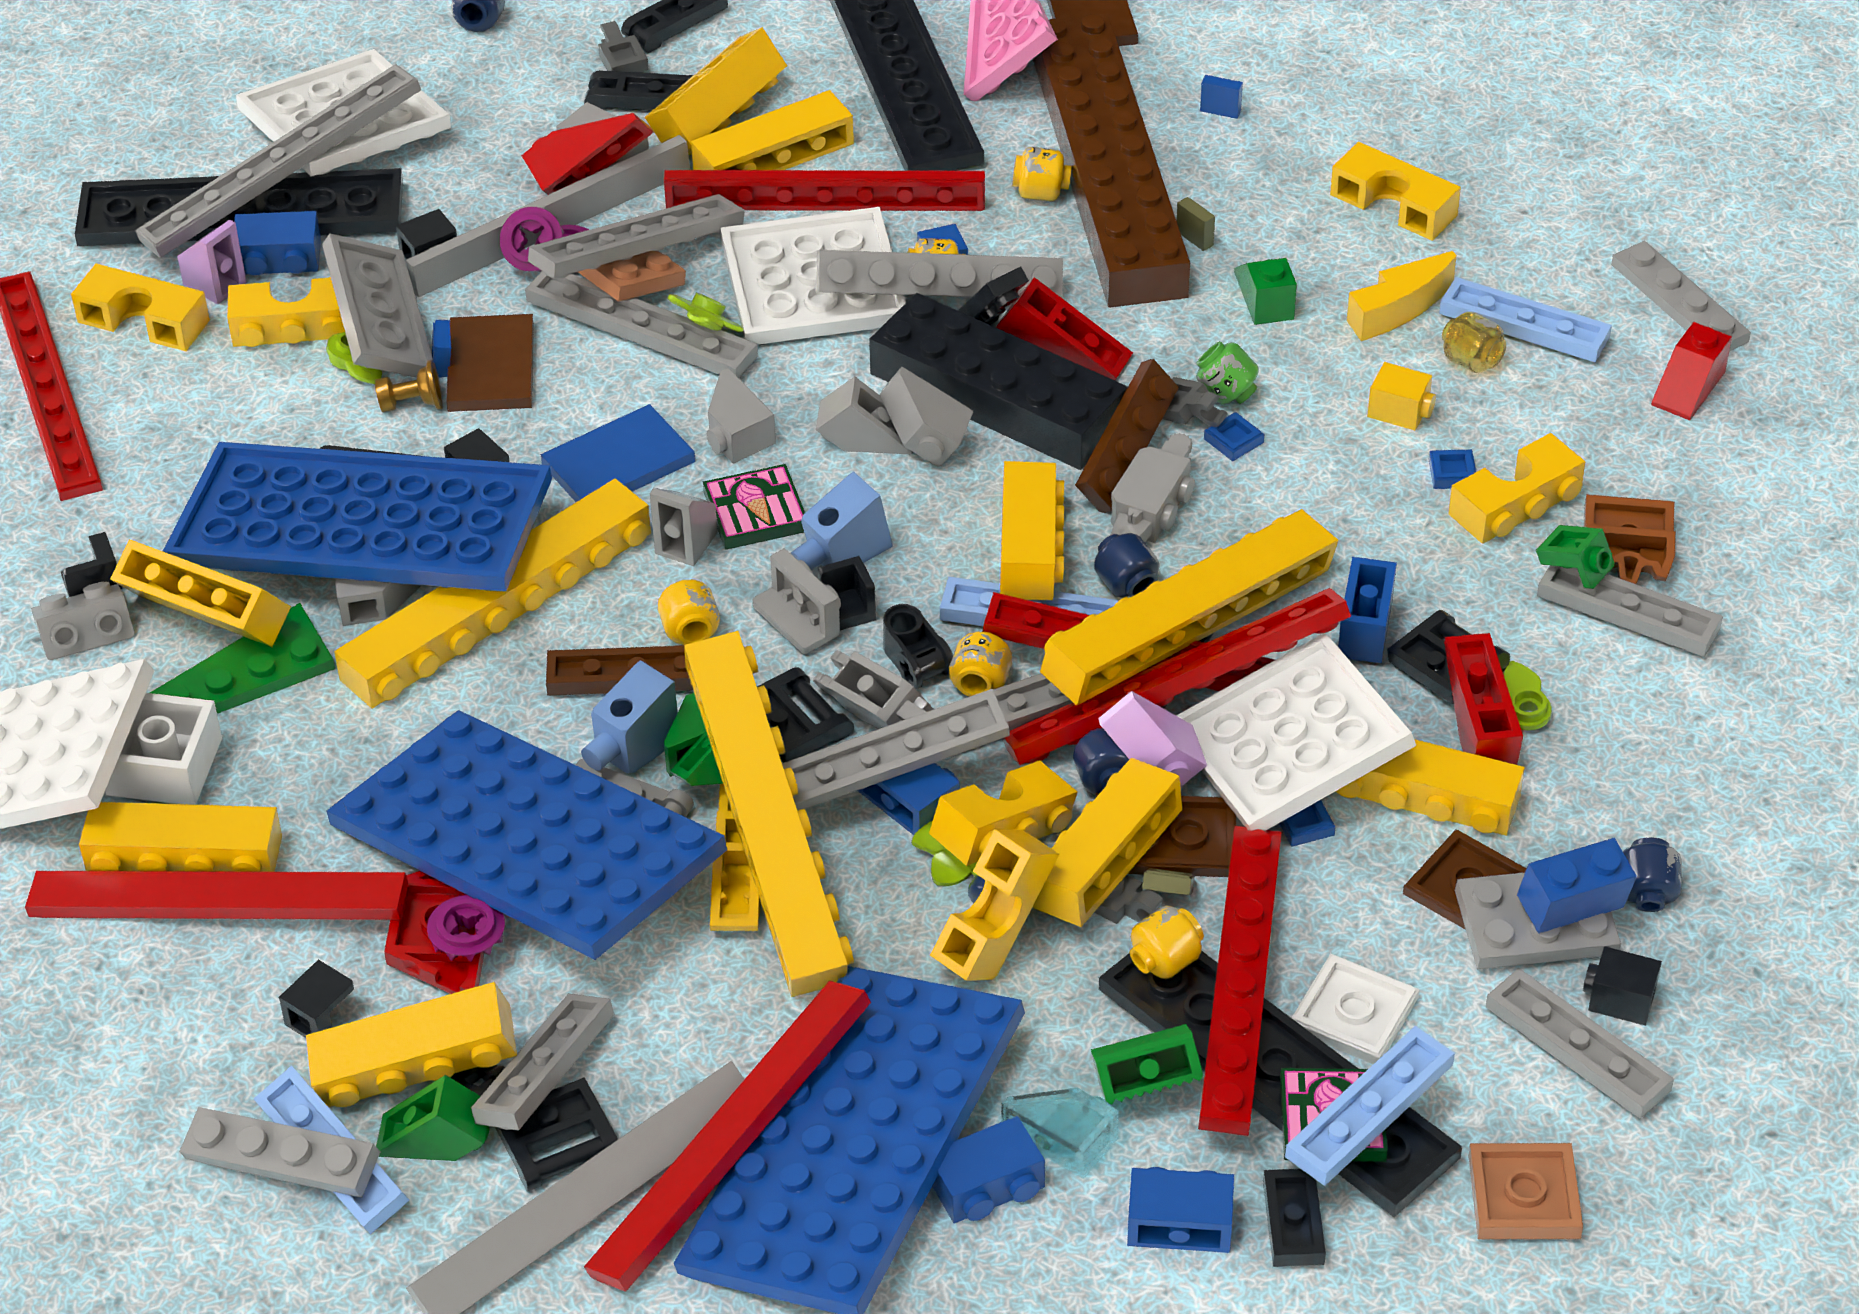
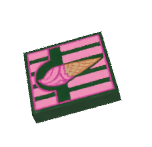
(755, 506)
(1309, 1092)

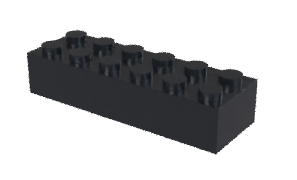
(999, 377)

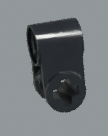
(914, 645)

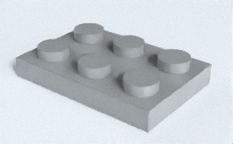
(1505, 935)

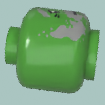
(1228, 372)

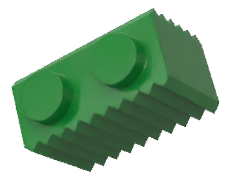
(1147, 1063)

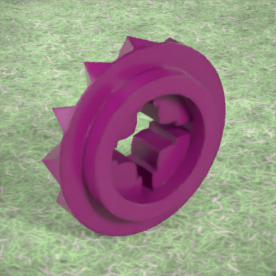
(514, 240)
(471, 913)

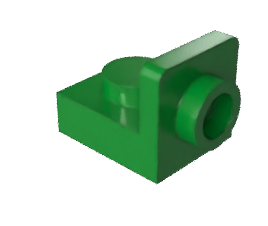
(1580, 549)

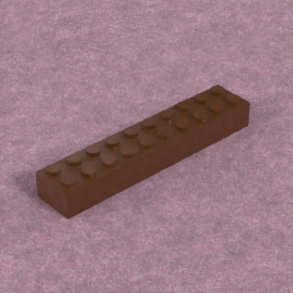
(1112, 165)

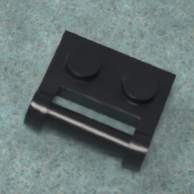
(1423, 653)
(797, 730)
(560, 1117)

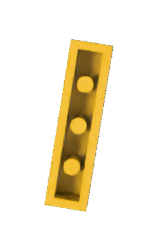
(719, 89)
(778, 137)
(1031, 530)
(201, 592)
(1445, 787)
(180, 838)
(1109, 840)
(411, 1045)

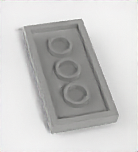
(377, 305)

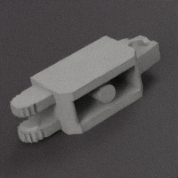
(1152, 489)
(871, 691)

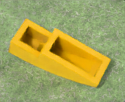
(1400, 295)

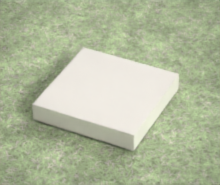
(1355, 1008)

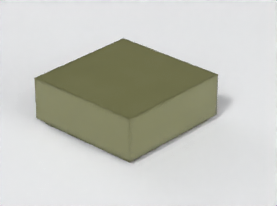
(1195, 223)
(1168, 881)

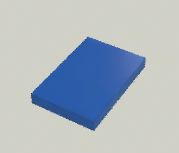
(631, 449)

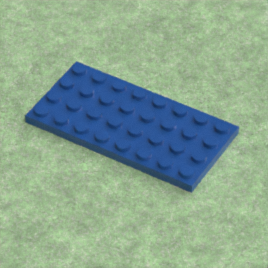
(361, 515)
(527, 833)
(854, 1149)

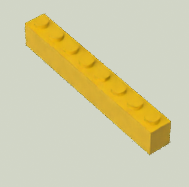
(1187, 606)
(455, 619)
(766, 814)

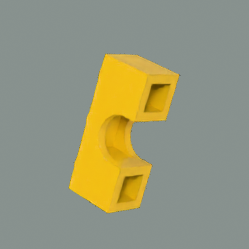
(1369, 175)
(171, 311)
(260, 319)
(1543, 475)
(1029, 801)
(983, 935)

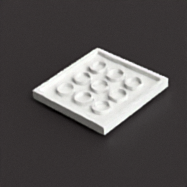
(293, 100)
(776, 274)
(1294, 733)
(65, 740)

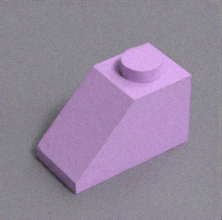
(214, 263)
(1154, 736)

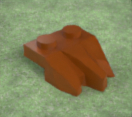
(1637, 533)

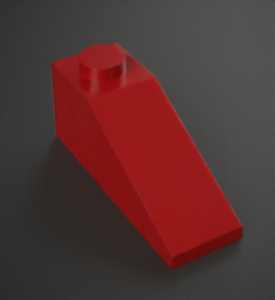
(583, 150)
(1060, 328)
(1482, 699)

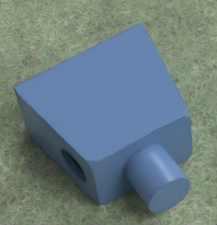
(845, 525)
(632, 720)

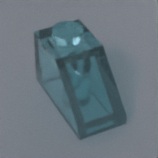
(1066, 1126)

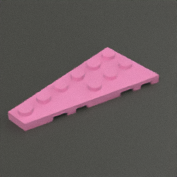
(1002, 42)

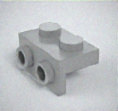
(799, 604)
(82, 620)

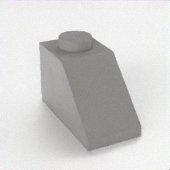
(925, 416)
(738, 419)
(858, 420)
(681, 525)

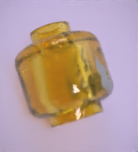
(1473, 342)

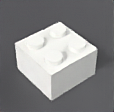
(167, 750)

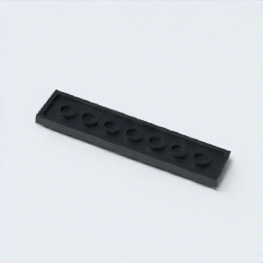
(909, 84)
(343, 201)
(1415, 1147)

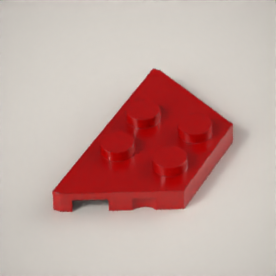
(412, 950)

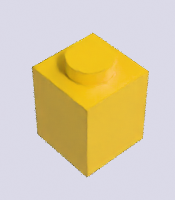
(1401, 396)

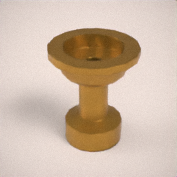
(426, 386)

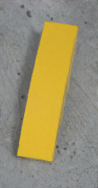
(733, 890)

